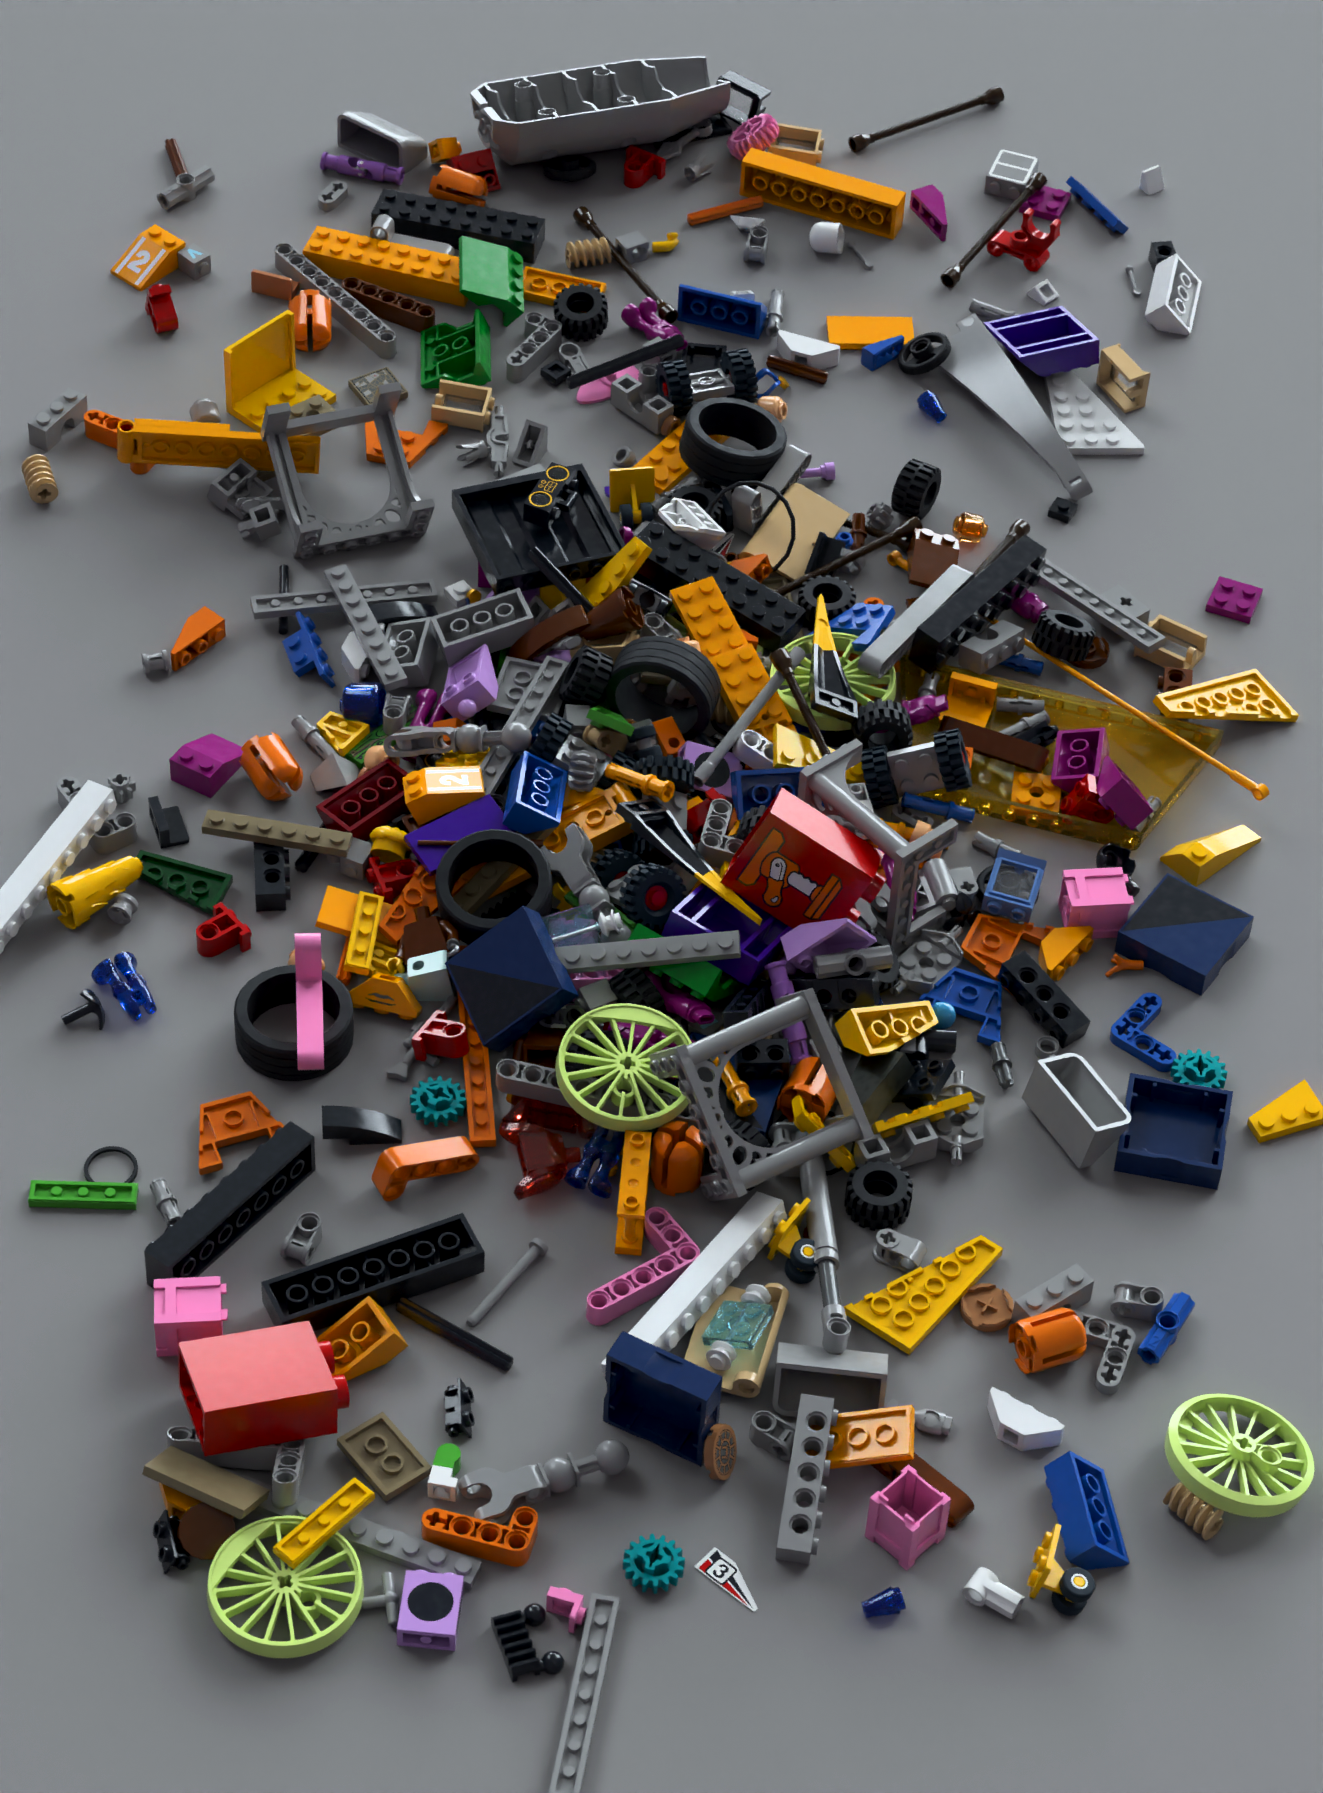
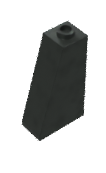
(878, 1081)

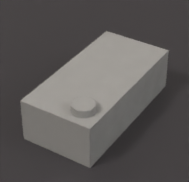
(492, 622)

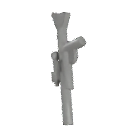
(400, 1070)

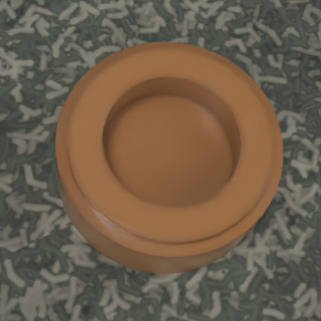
(670, 424)

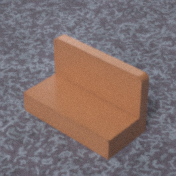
(273, 285)

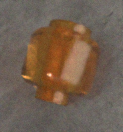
(969, 527)

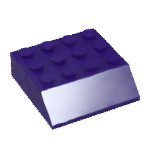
(1047, 340)
(708, 913)

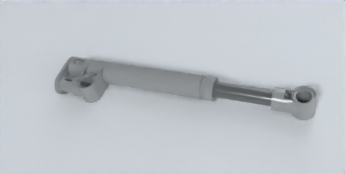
(821, 1230)

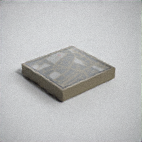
(366, 385)

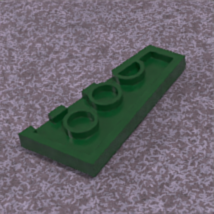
(186, 881)

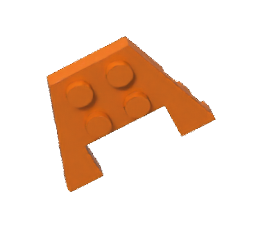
(412, 443)
(995, 940)
(231, 1122)

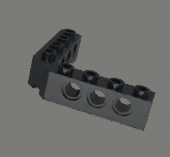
(758, 997)

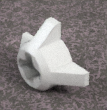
(746, 223)

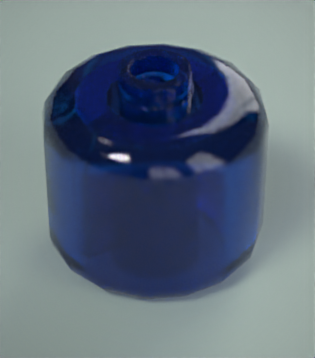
(363, 703)

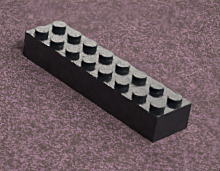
(449, 220)
(977, 604)
(754, 606)
(232, 1206)
(382, 1270)

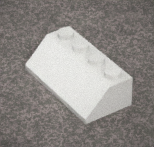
(1173, 297)

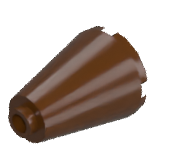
(614, 616)

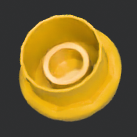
(388, 844)

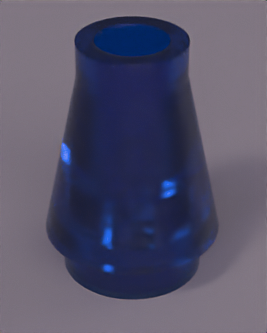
(931, 405)
(884, 1603)

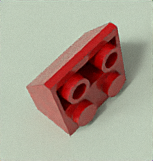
(477, 163)

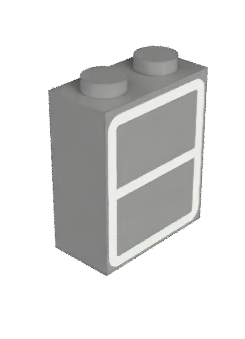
(1010, 173)

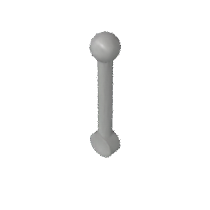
(868, 264)
(1136, 292)

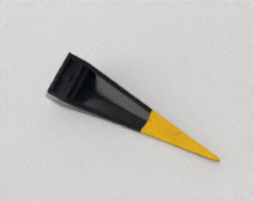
(827, 682)
(662, 830)

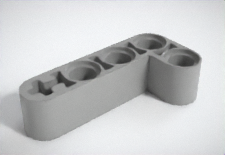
(385, 230)
(543, 338)
(115, 831)

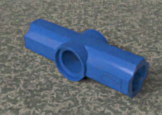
(1166, 1328)

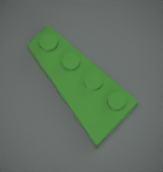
(605, 718)

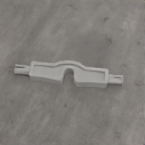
(496, 441)

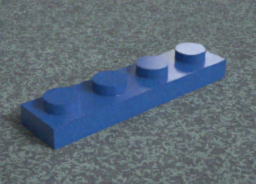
(1101, 210)

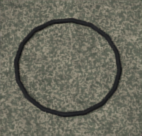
(793, 533)

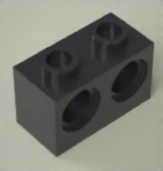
(763, 1060)

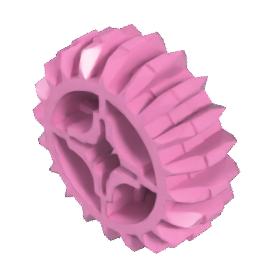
(754, 133)

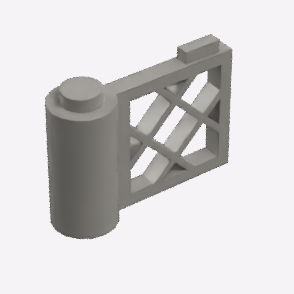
(937, 885)

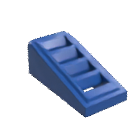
(881, 352)

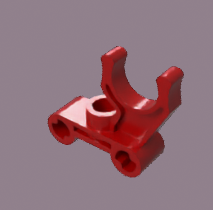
(1027, 243)

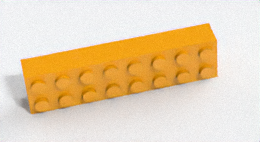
(822, 193)
(386, 264)

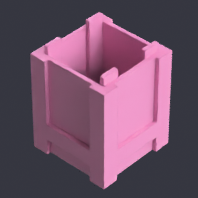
(1095, 899)
(187, 1311)
(907, 1517)

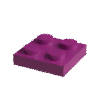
(1047, 203)
(1234, 599)

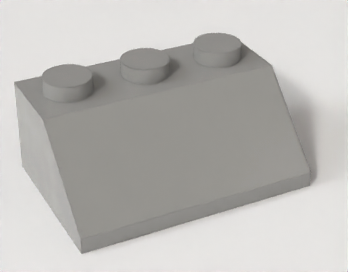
(414, 648)

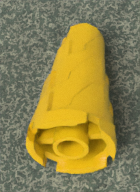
(91, 890)

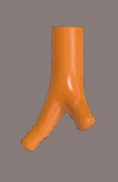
(1124, 964)

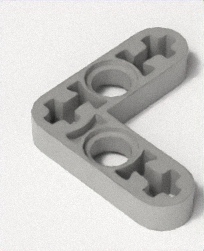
(1109, 1340)

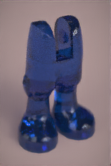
(130, 993)
(595, 1149)

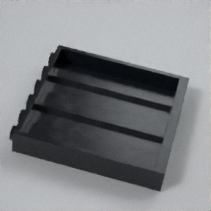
(494, 525)

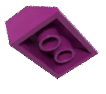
(1078, 754)

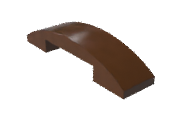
(549, 632)

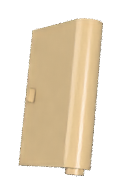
(811, 515)
(749, 1367)

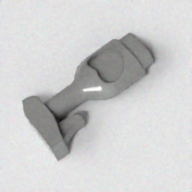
(563, 644)
(929, 1420)

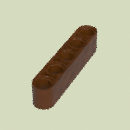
(391, 305)
(998, 745)
(961, 1503)

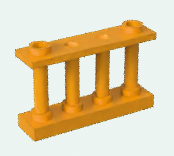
(633, 1193)

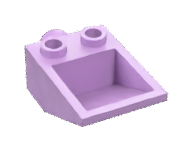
(470, 684)
(819, 939)

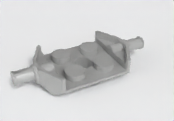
(932, 948)
(960, 1138)

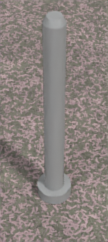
(537, 1248)

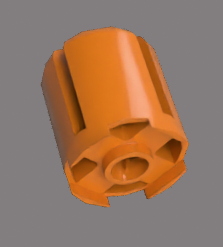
(460, 180)
(318, 316)
(272, 768)
(812, 1087)
(676, 1158)
(1048, 1340)

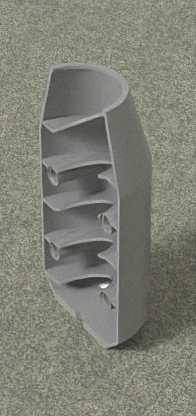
(595, 107)

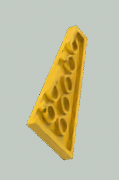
(1232, 697)
(923, 1297)

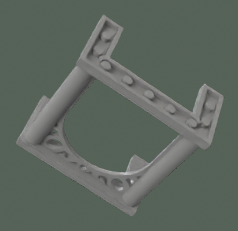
(307, 537)
(827, 783)
(684, 1061)

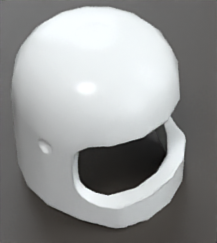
(824, 237)

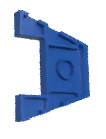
(863, 621)
(973, 998)

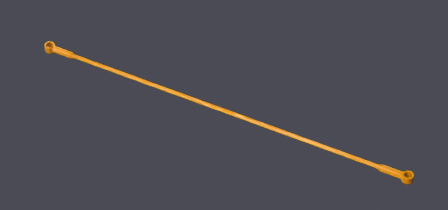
(1258, 791)

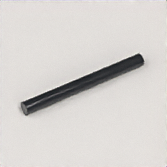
(283, 588)

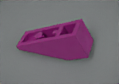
(930, 208)

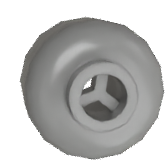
(205, 411)

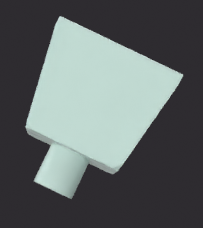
(429, 977)

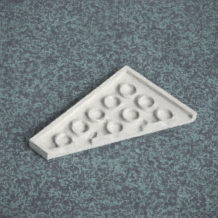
(1085, 420)

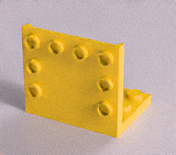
(264, 372)

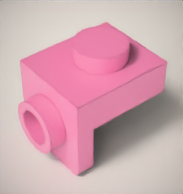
(567, 1604)

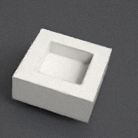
(457, 593)

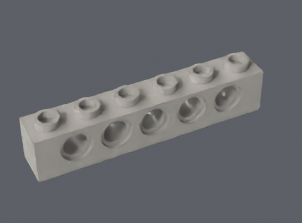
(792, 1545)

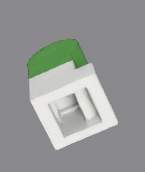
(441, 1480)

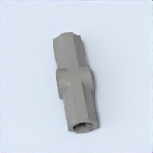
(185, 187)
(838, 963)

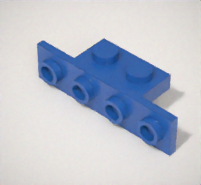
(305, 651)

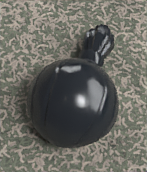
(1116, 856)

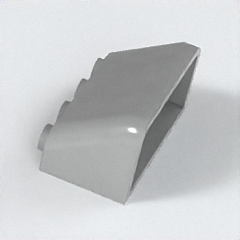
(380, 140)
(1075, 1107)
(852, 1378)

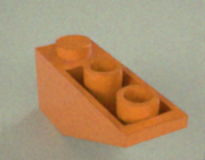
(198, 634)

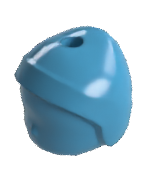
(945, 1015)

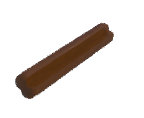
(175, 156)
(797, 369)

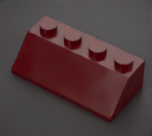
(366, 801)

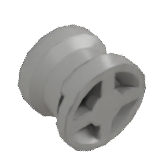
(123, 907)

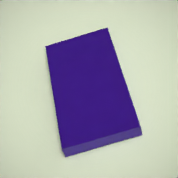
(473, 817)

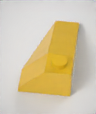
(1209, 854)
(884, 1027)

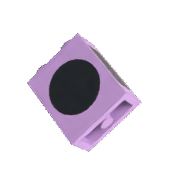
(720, 779)
(430, 1610)

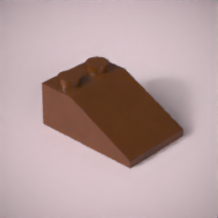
(930, 556)

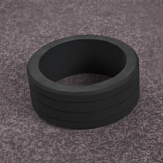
(737, 420)
(673, 660)
(487, 847)
(279, 1058)

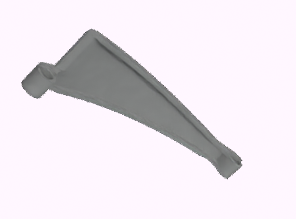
(990, 377)

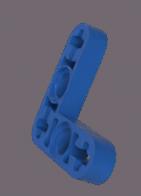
(1157, 1051)

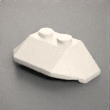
(692, 523)

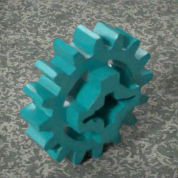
(1199, 1070)
(440, 1101)
(653, 1563)

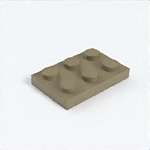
(384, 1456)

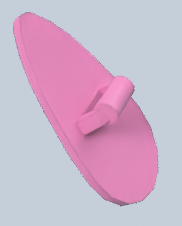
(601, 389)

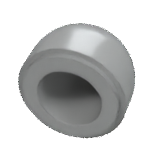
(628, 460)

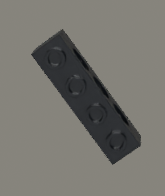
(271, 877)
(1043, 999)

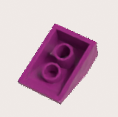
(205, 764)
(1121, 795)

